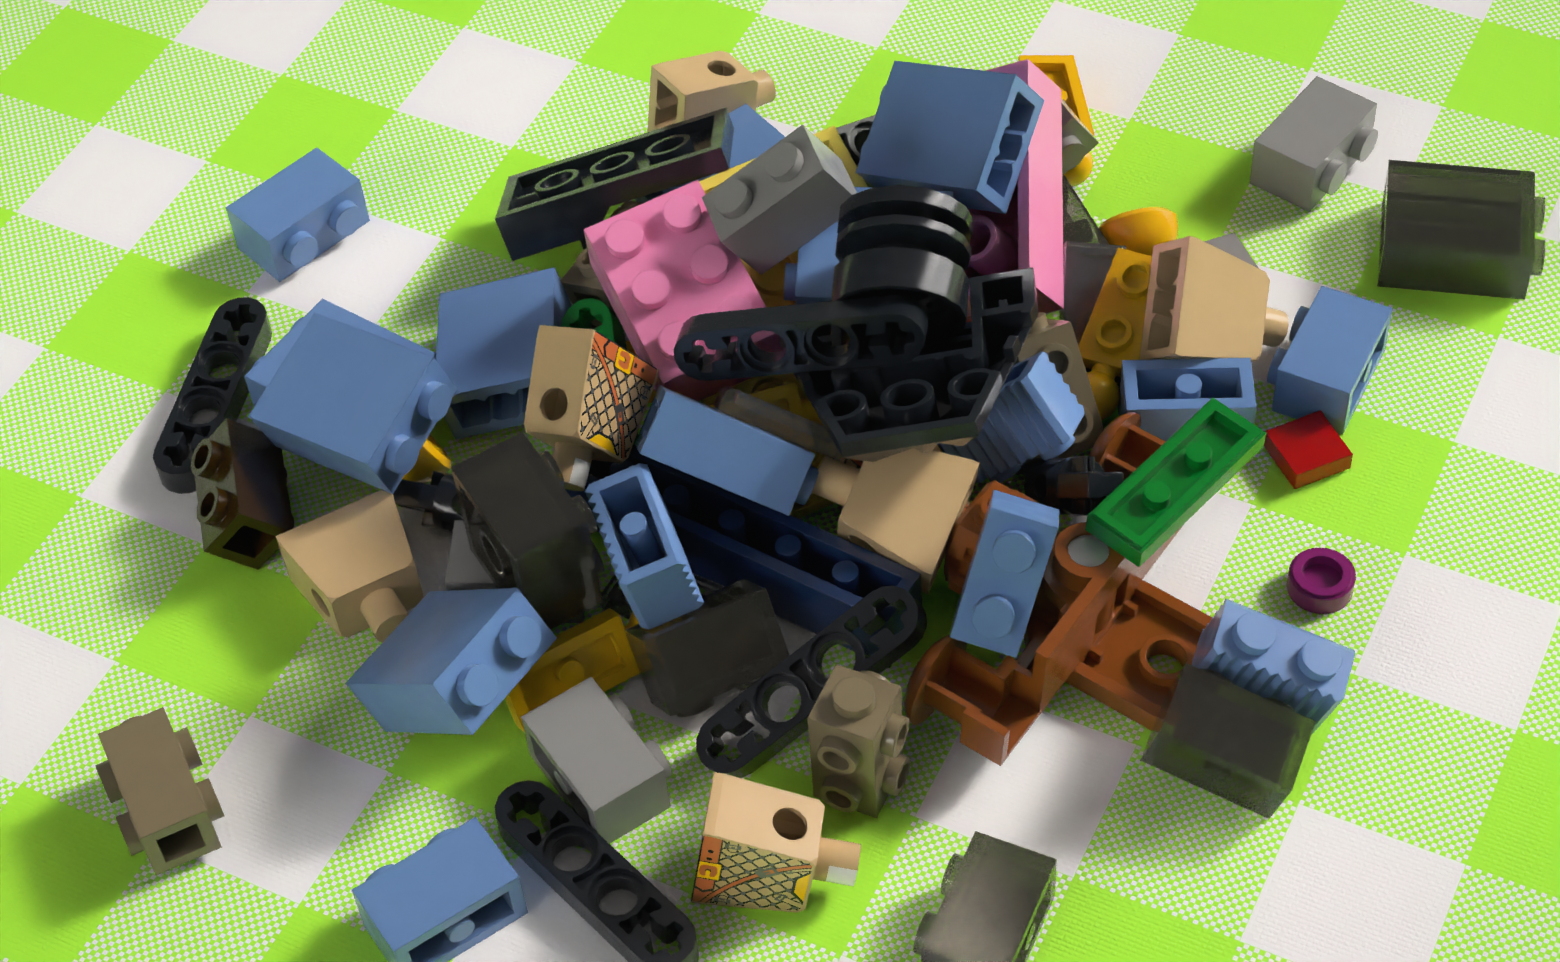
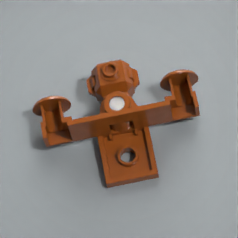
(1087, 627)

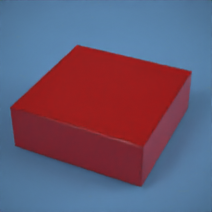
(1307, 449)

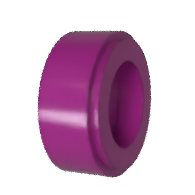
(1321, 580)

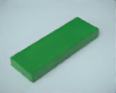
(1175, 482)

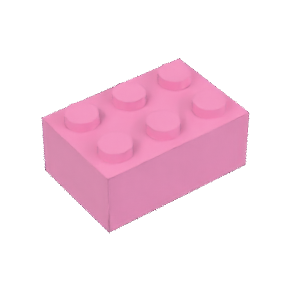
(663, 268)

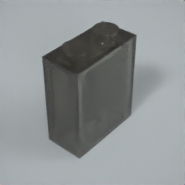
(1460, 229)

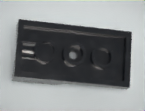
(564, 197)

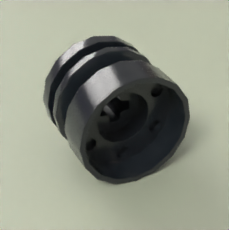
(907, 246)

